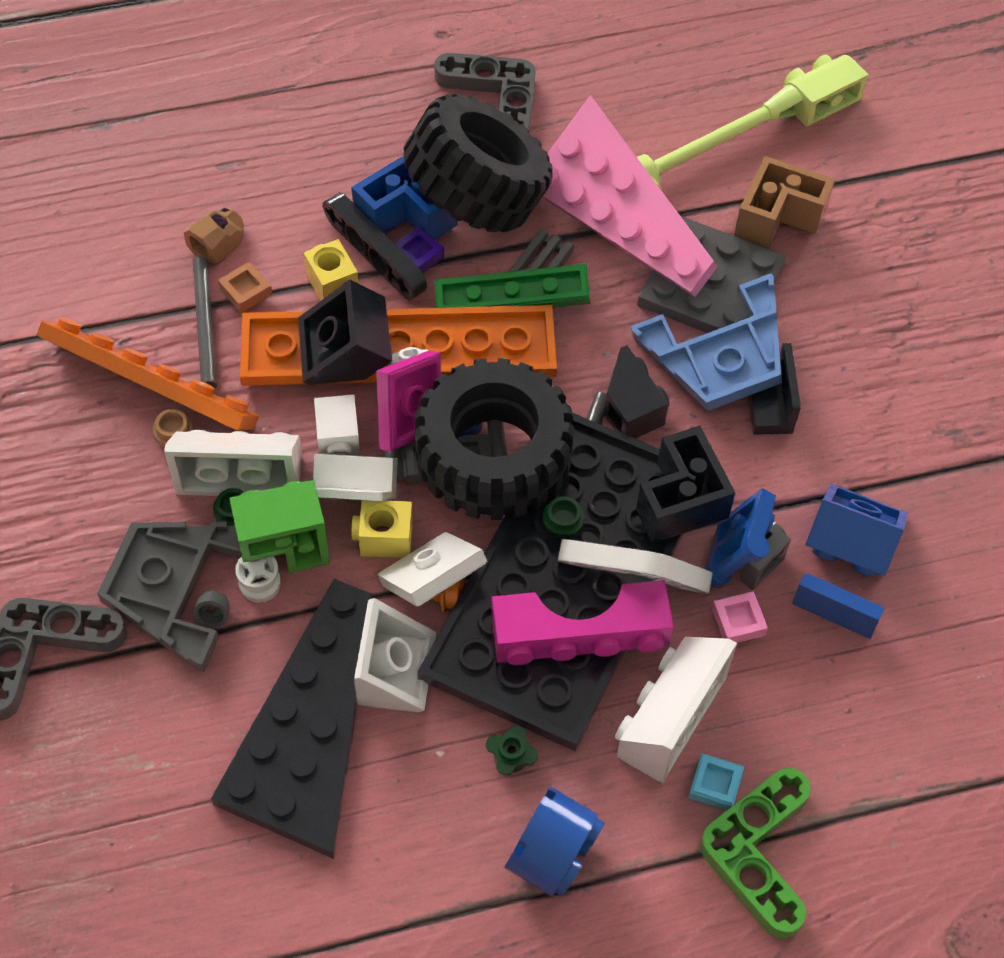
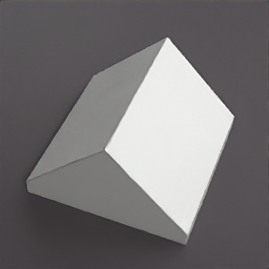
(389, 660)

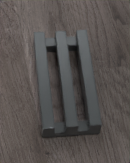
(551, 244)

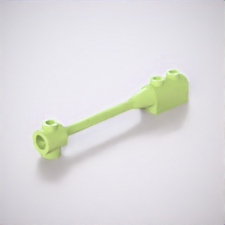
(807, 96)

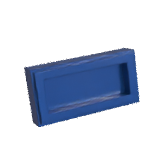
(837, 605)

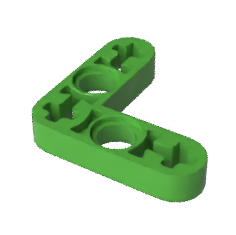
(745, 855)

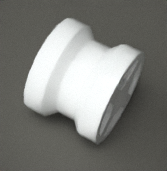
(250, 571)

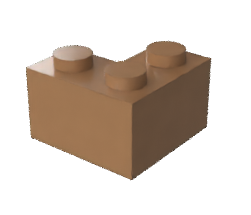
(782, 196)

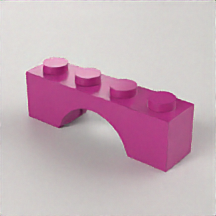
(530, 631)

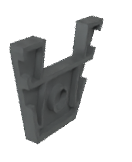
(156, 577)

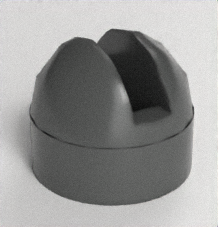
(219, 614)

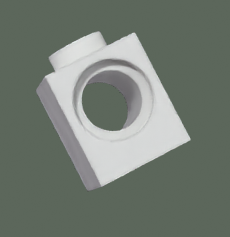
(337, 425)

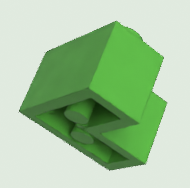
(282, 522)

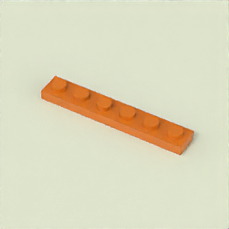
(159, 379)

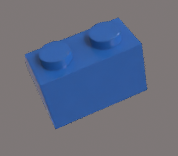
(856, 530)

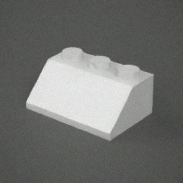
(218, 461)
(674, 704)

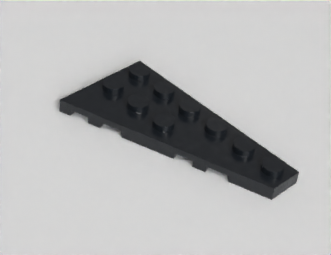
(300, 744)

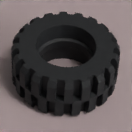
(477, 163)
(494, 483)

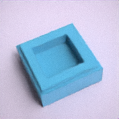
(716, 782)

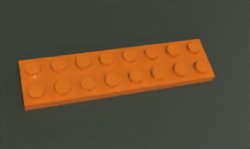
(459, 333)

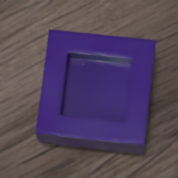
(421, 249)

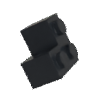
(691, 490)

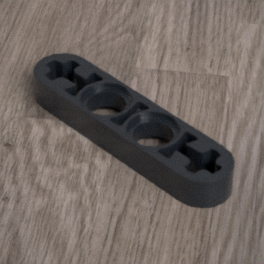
(374, 246)

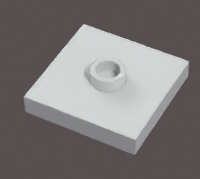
(432, 568)

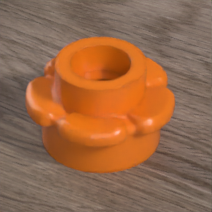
(450, 596)

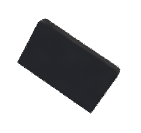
(777, 407)

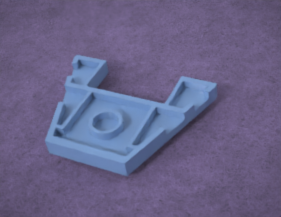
(726, 361)

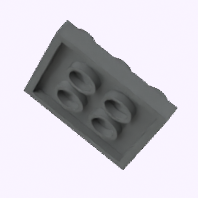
(720, 298)

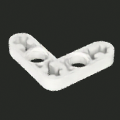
(636, 562)

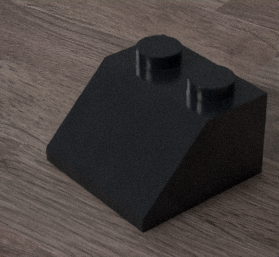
(344, 336)

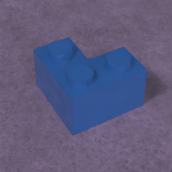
(392, 198)

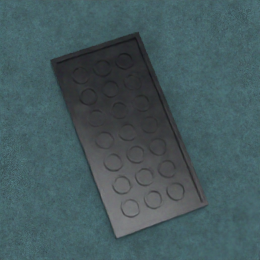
(522, 558)

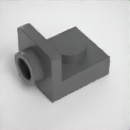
(756, 572)

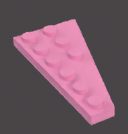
(615, 196)

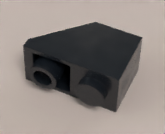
(633, 399)

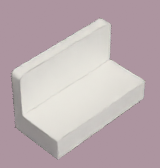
(355, 477)

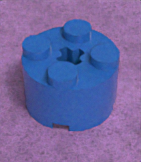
(552, 841)

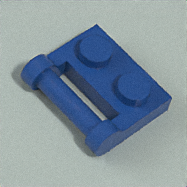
(741, 537)

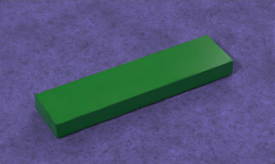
(542, 286)

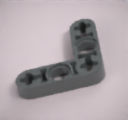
(508, 86)
(28, 636)

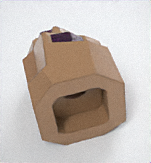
(215, 234)

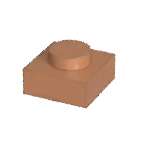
(245, 287)

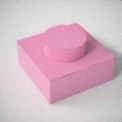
(739, 617)

